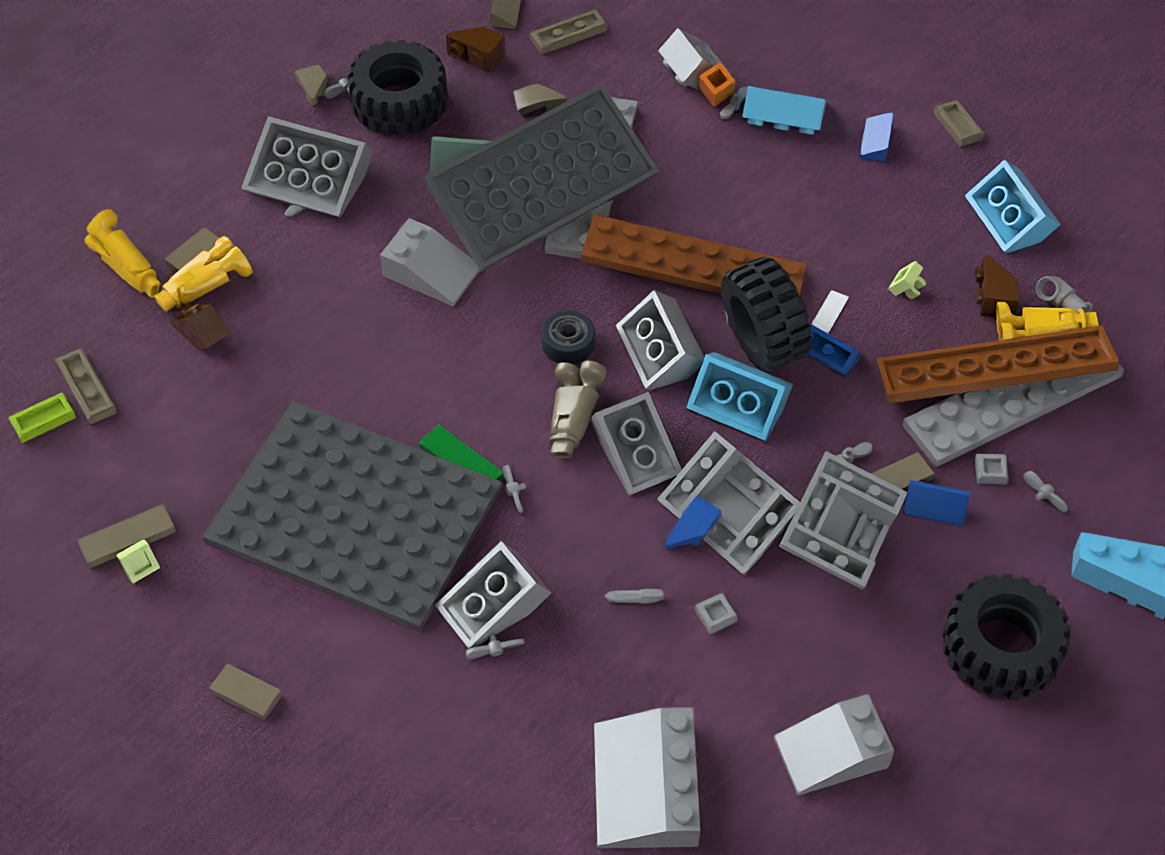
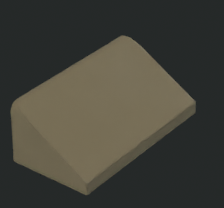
(505, 13)

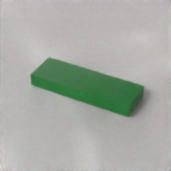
(450, 448)

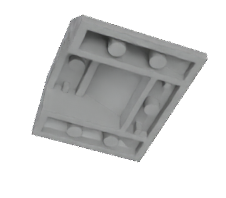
(749, 500)
(843, 520)

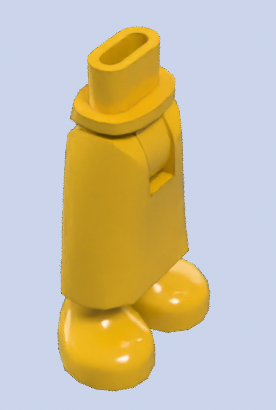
(121, 253)
(203, 274)
(1040, 321)

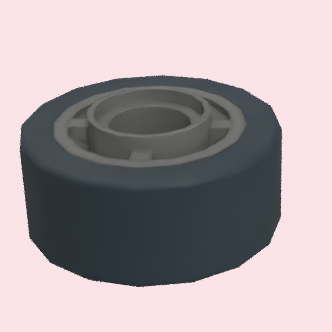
(568, 337)

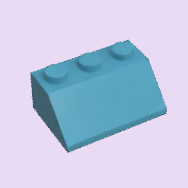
(784, 109)
(1012, 208)
(739, 395)

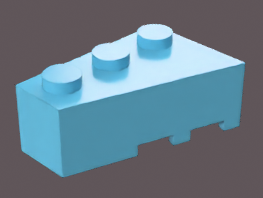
(1123, 568)

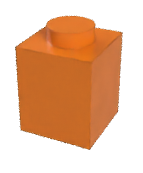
(717, 84)

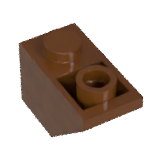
(477, 46)
(995, 286)
(200, 325)

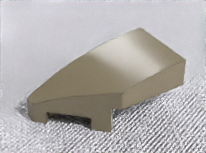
(313, 82)
(537, 96)

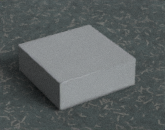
(991, 469)
(716, 613)

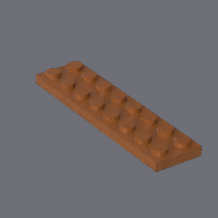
(670, 255)
(996, 364)

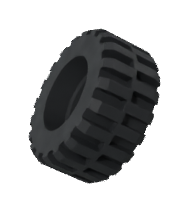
(396, 65)
(766, 314)
(1018, 604)

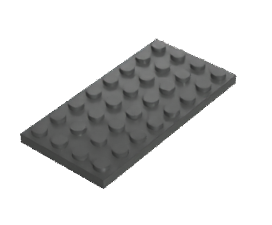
(540, 176)

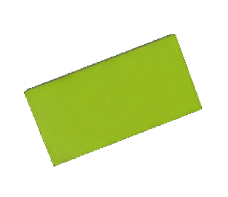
(42, 417)

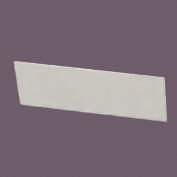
(829, 311)

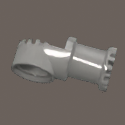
(1064, 295)

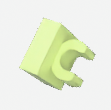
(907, 280)
(138, 561)

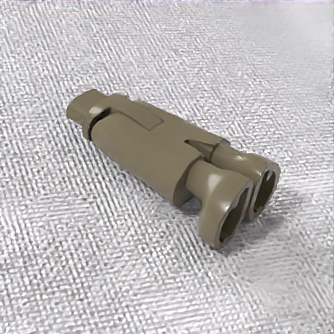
(574, 405)

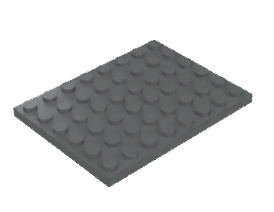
(354, 514)

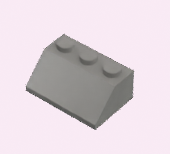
(660, 341)

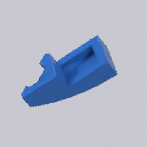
(693, 524)

